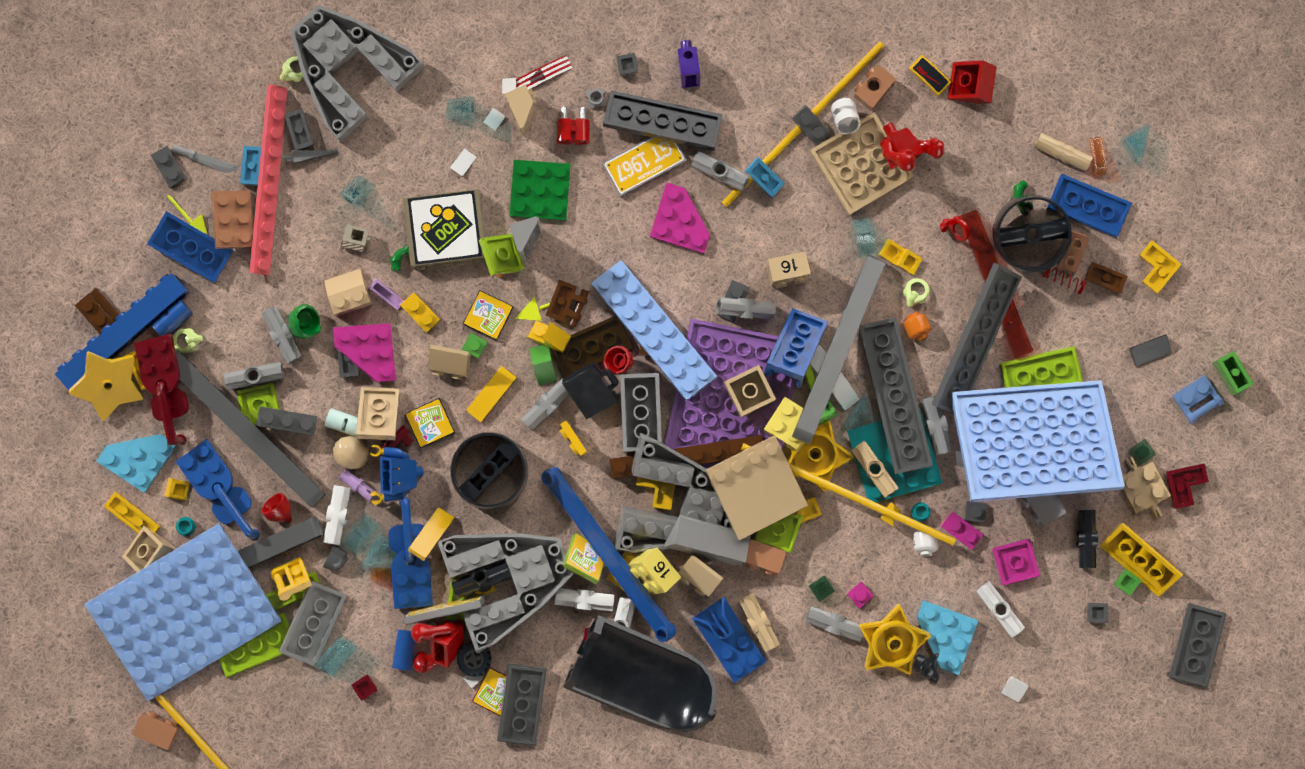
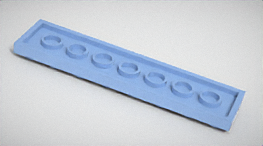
(654, 330)

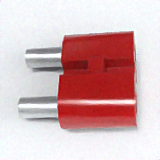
(573, 131)

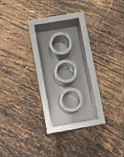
(640, 408)

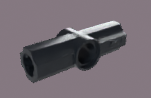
(1087, 538)
(491, 577)

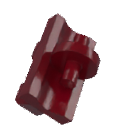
(402, 435)

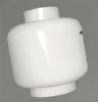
(925, 544)

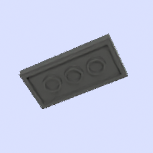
(1197, 645)
(521, 704)

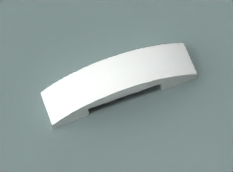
(842, 390)

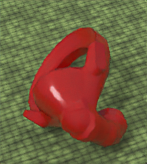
(950, 225)

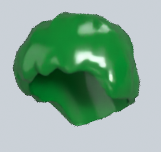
(304, 321)

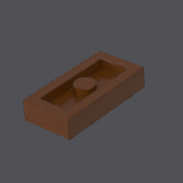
(1105, 277)

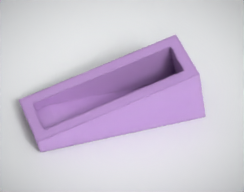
(385, 293)

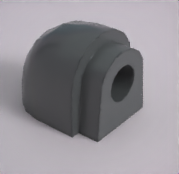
(336, 558)

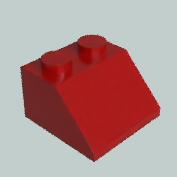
(972, 82)

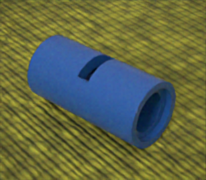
(176, 316)
(403, 650)

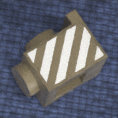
(354, 232)

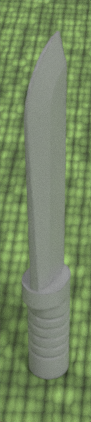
(204, 159)

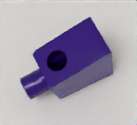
(688, 65)

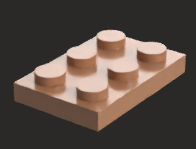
(232, 219)

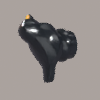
(927, 667)

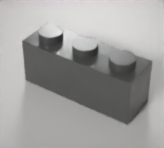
(286, 421)

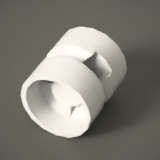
(845, 116)

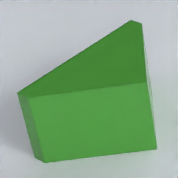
(543, 364)

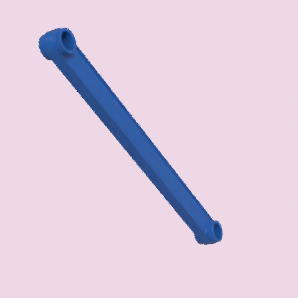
(609, 555)

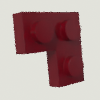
(1180, 482)

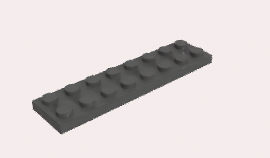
(978, 335)
(895, 396)

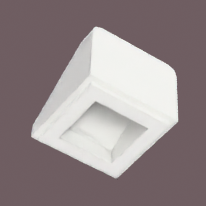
(1014, 689)

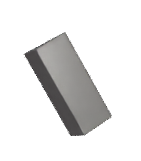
(526, 235)
(707, 541)

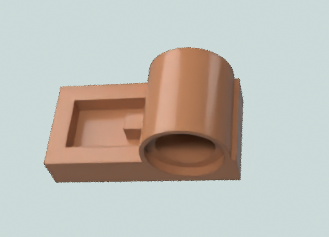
(1075, 252)

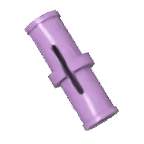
(356, 484)

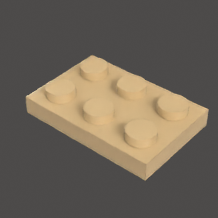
(377, 413)

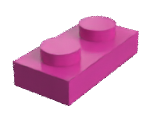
(961, 530)

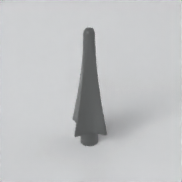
(302, 156)

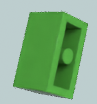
(1233, 373)

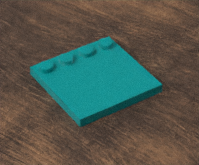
(906, 482)

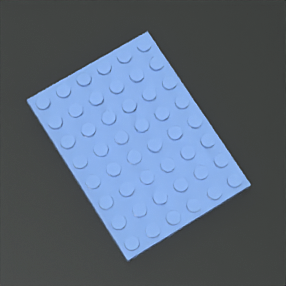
(1036, 441)
(183, 612)

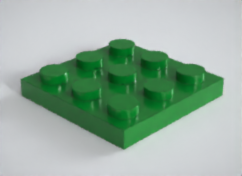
(540, 190)

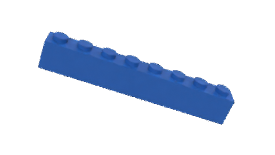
(125, 328)

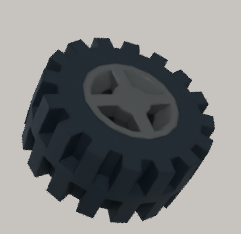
(467, 660)

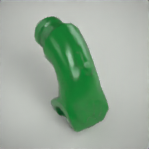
(1018, 190)
(396, 259)

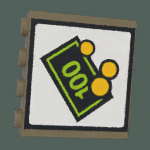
(444, 229)

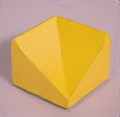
(886, 519)

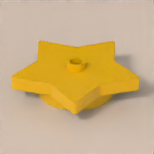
(102, 371)
(830, 454)
(902, 650)

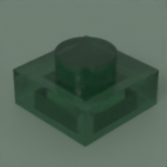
(1142, 452)
(821, 588)

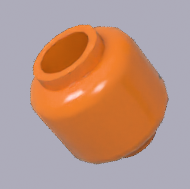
(917, 326)

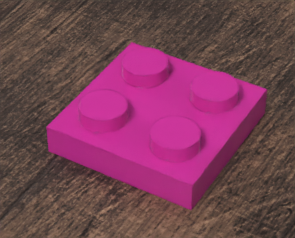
(1015, 561)

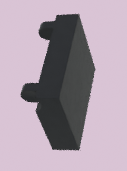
(591, 390)

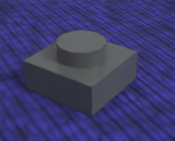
(627, 64)
(975, 511)
(1097, 612)

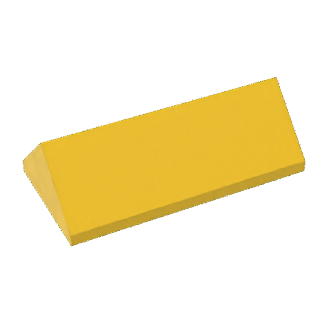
(1140, 559)

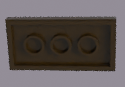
(591, 345)

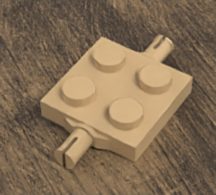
(1144, 487)

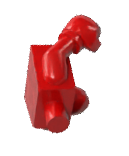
(903, 148)
(444, 641)

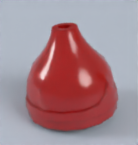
(619, 360)
(277, 509)

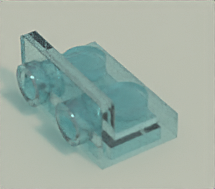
(336, 655)

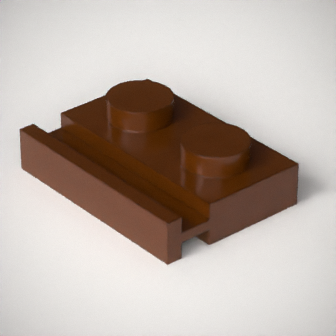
(97, 310)

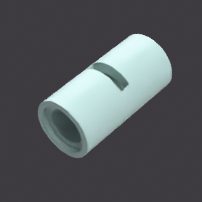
(341, 422)

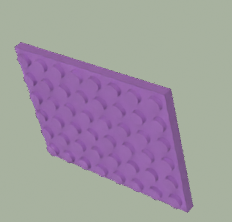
(711, 413)

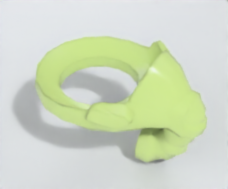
(287, 73)
(912, 296)
(192, 339)

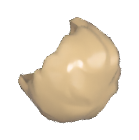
(350, 452)

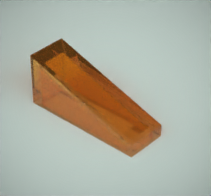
(1097, 152)
(380, 574)

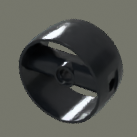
(1045, 230)
(499, 459)

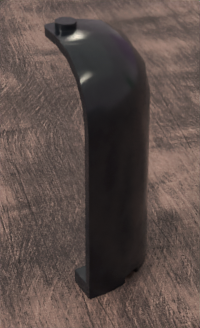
(643, 678)

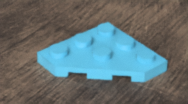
(137, 459)
(949, 633)

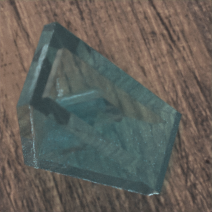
(461, 108)
(1135, 143)
(356, 191)
(864, 236)
(359, 533)

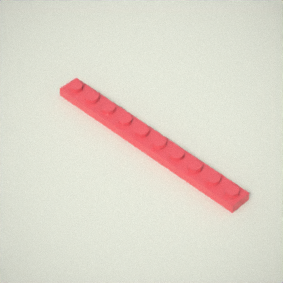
(268, 180)

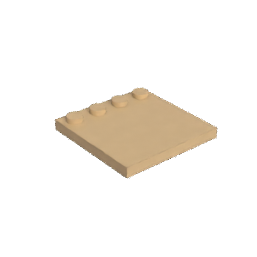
(857, 165)
(756, 487)

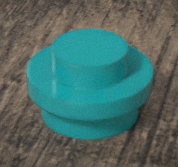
(920, 511)
(185, 526)

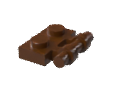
(561, 301)

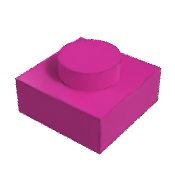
(860, 595)

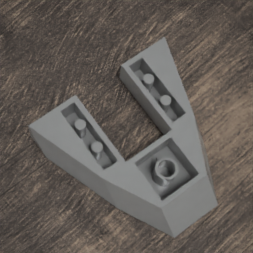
(328, 41)
(647, 530)
(534, 567)

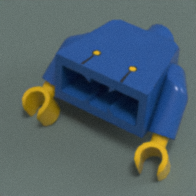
(397, 474)

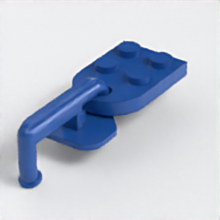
(205, 471)
(409, 581)

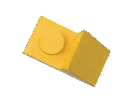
(549, 336)

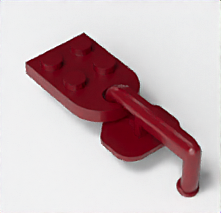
(156, 363)

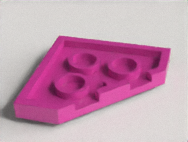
(679, 221)
(368, 348)

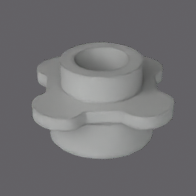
(591, 94)

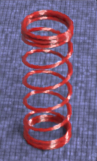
(1083, 283)

